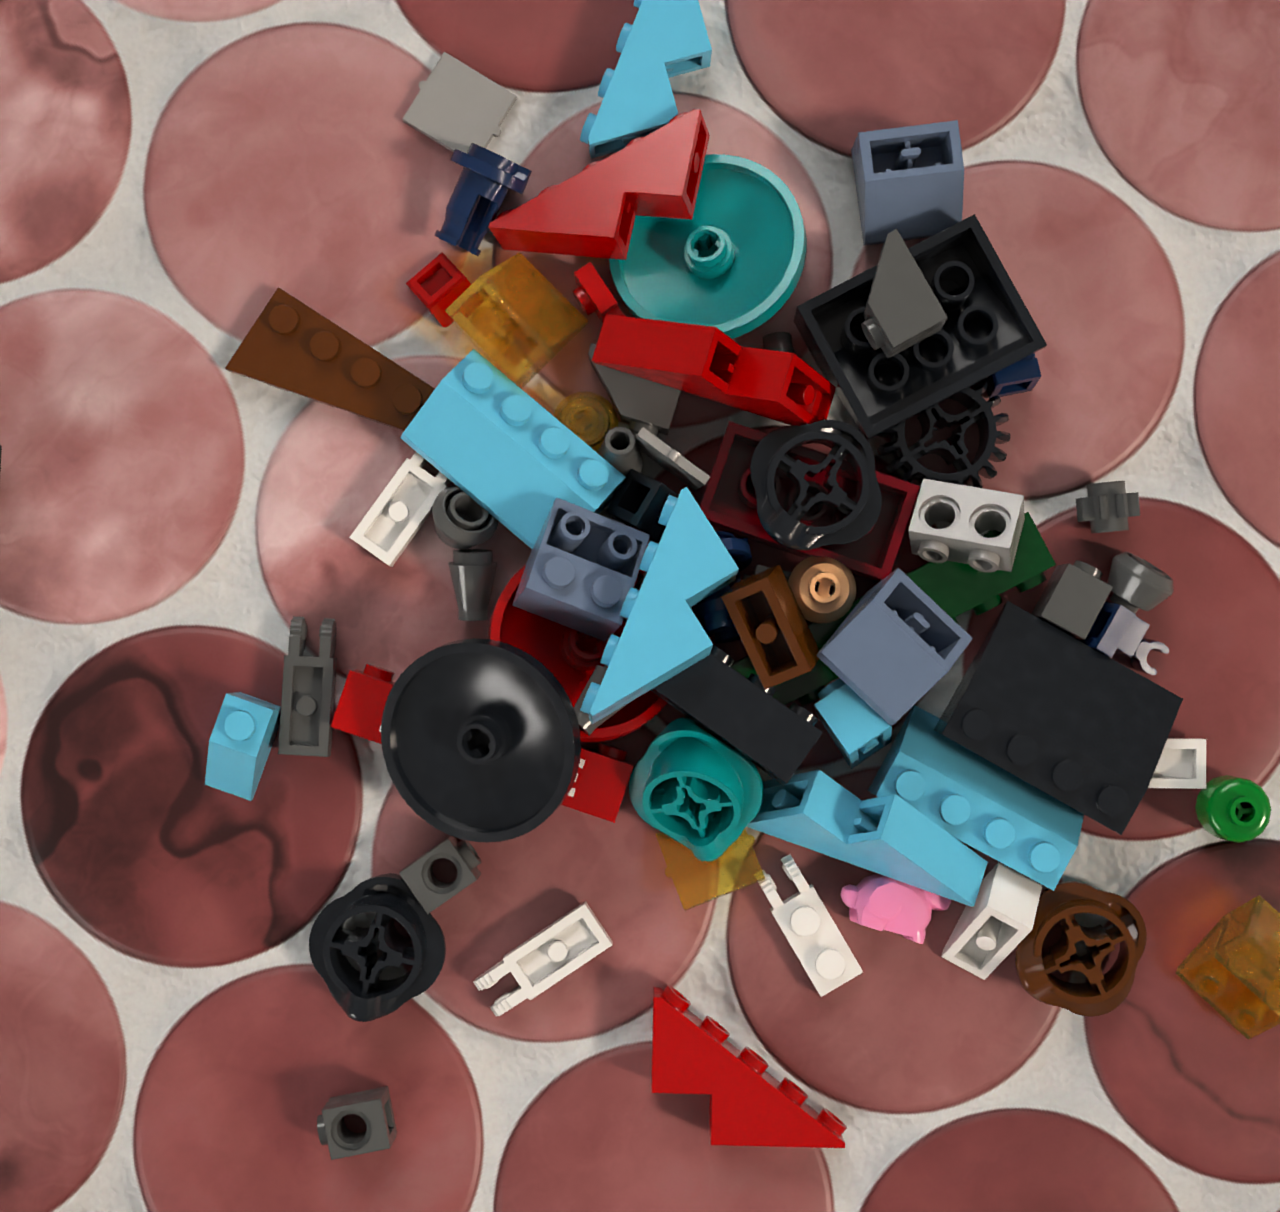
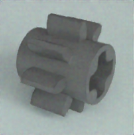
(1107, 506)

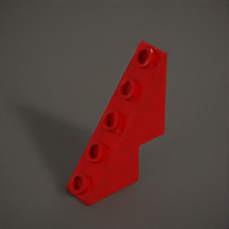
(599, 205)
(715, 368)
(745, 1100)

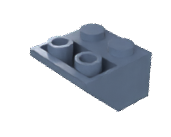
(908, 180)
(581, 570)
(894, 646)

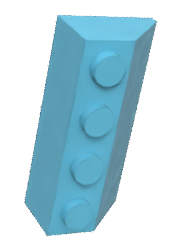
(507, 449)
(979, 801)

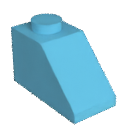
(851, 723)
(241, 744)

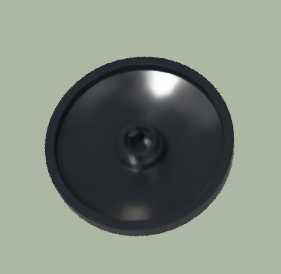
(480, 740)

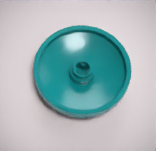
(727, 263)

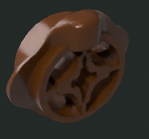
(1102, 991)

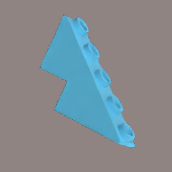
(637, 95)
(661, 628)
(870, 833)

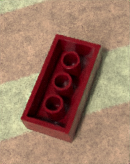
(732, 504)

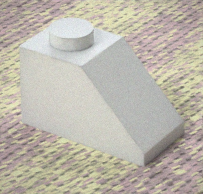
(996, 922)

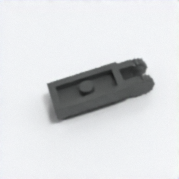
(308, 692)

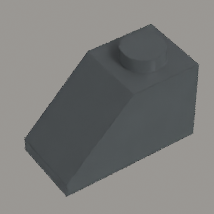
(900, 301)
(638, 400)

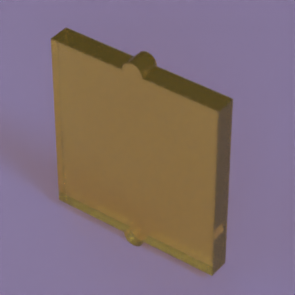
(705, 881)

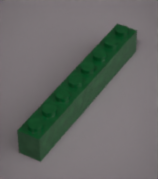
(949, 584)

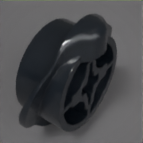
(845, 443)
(362, 993)

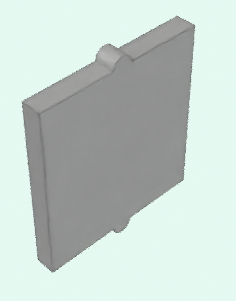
(459, 106)
(670, 459)

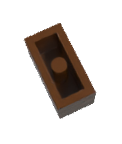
(771, 627)

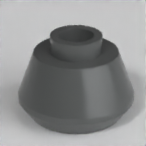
(461, 520)
(1138, 583)

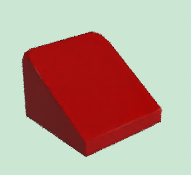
(439, 287)

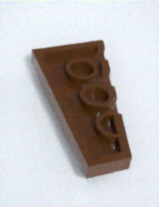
(319, 360)

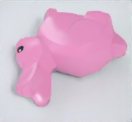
(892, 906)

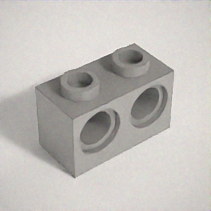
(970, 513)

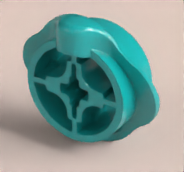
(695, 789)

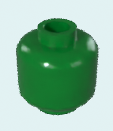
(1233, 808)

